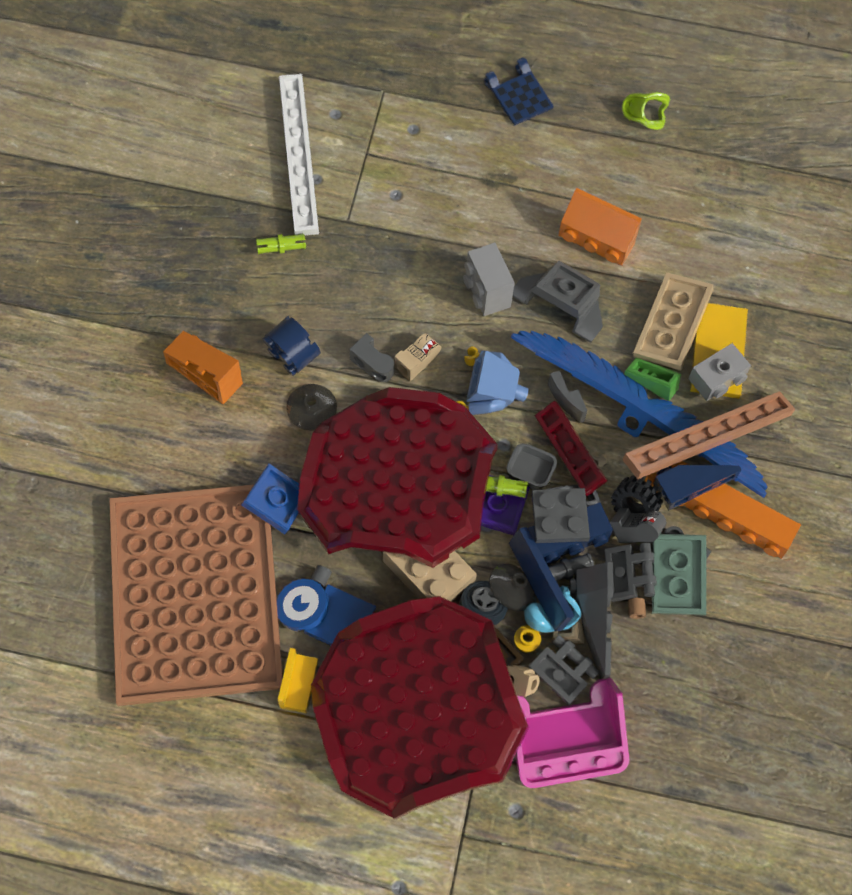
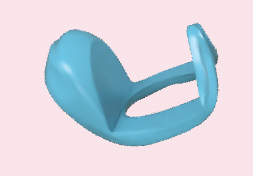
(538, 620)

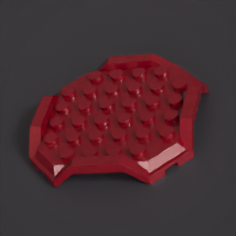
(397, 476)
(417, 706)

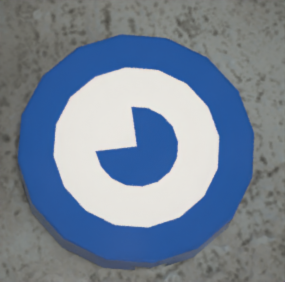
(302, 605)

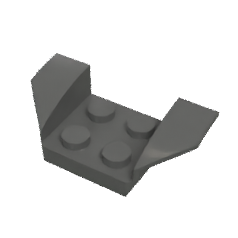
(569, 292)

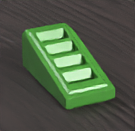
(659, 381)

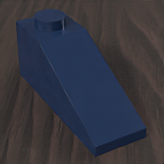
(690, 481)

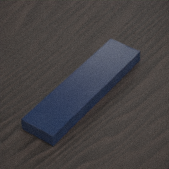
(541, 579)

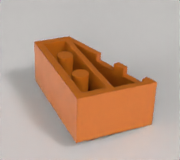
(204, 366)

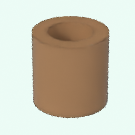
(637, 608)

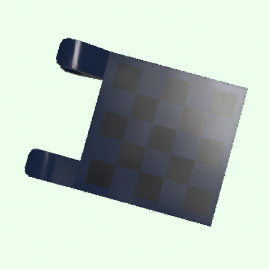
(520, 97)

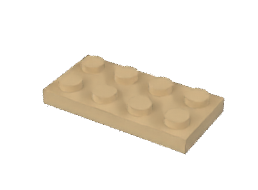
(673, 321)

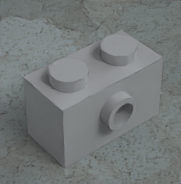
(720, 372)

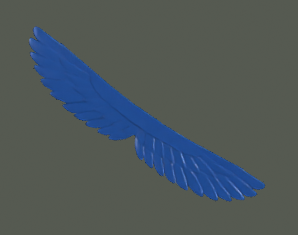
(632, 395)

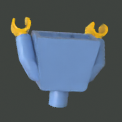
(492, 382)

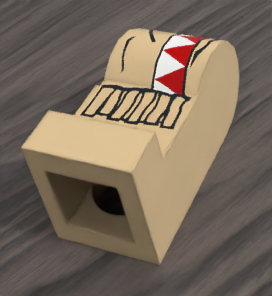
(416, 356)

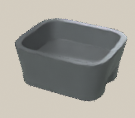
(531, 465)

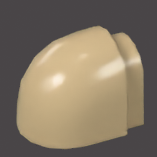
(523, 679)

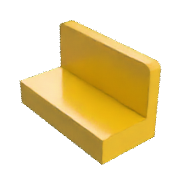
(297, 682)

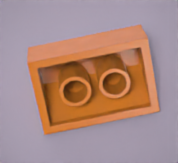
(599, 227)

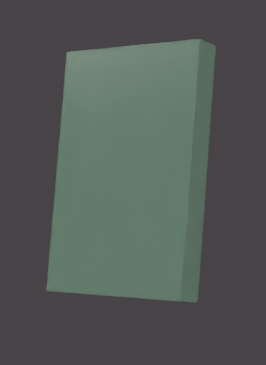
(679, 574)

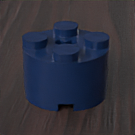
(291, 344)

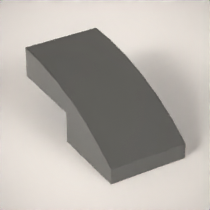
(569, 401)

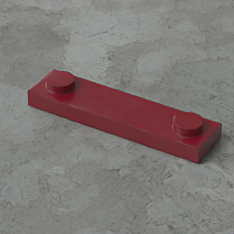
(570, 448)

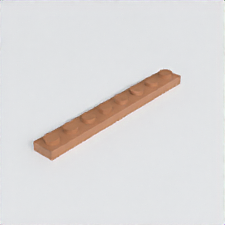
(707, 435)

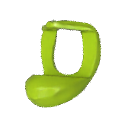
(634, 106)

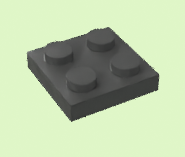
(560, 515)

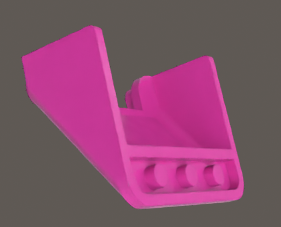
(574, 739)

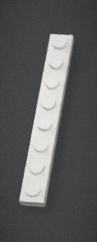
(298, 155)

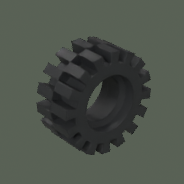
(638, 489)

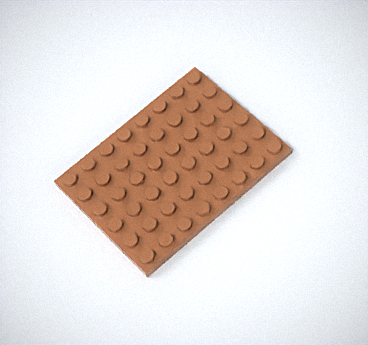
(192, 597)

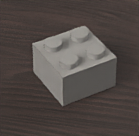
(488, 279)

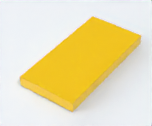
(717, 330)

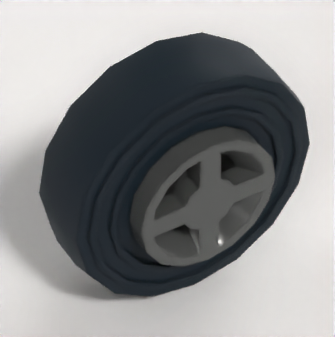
(480, 593)

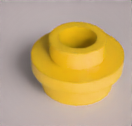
(527, 646)

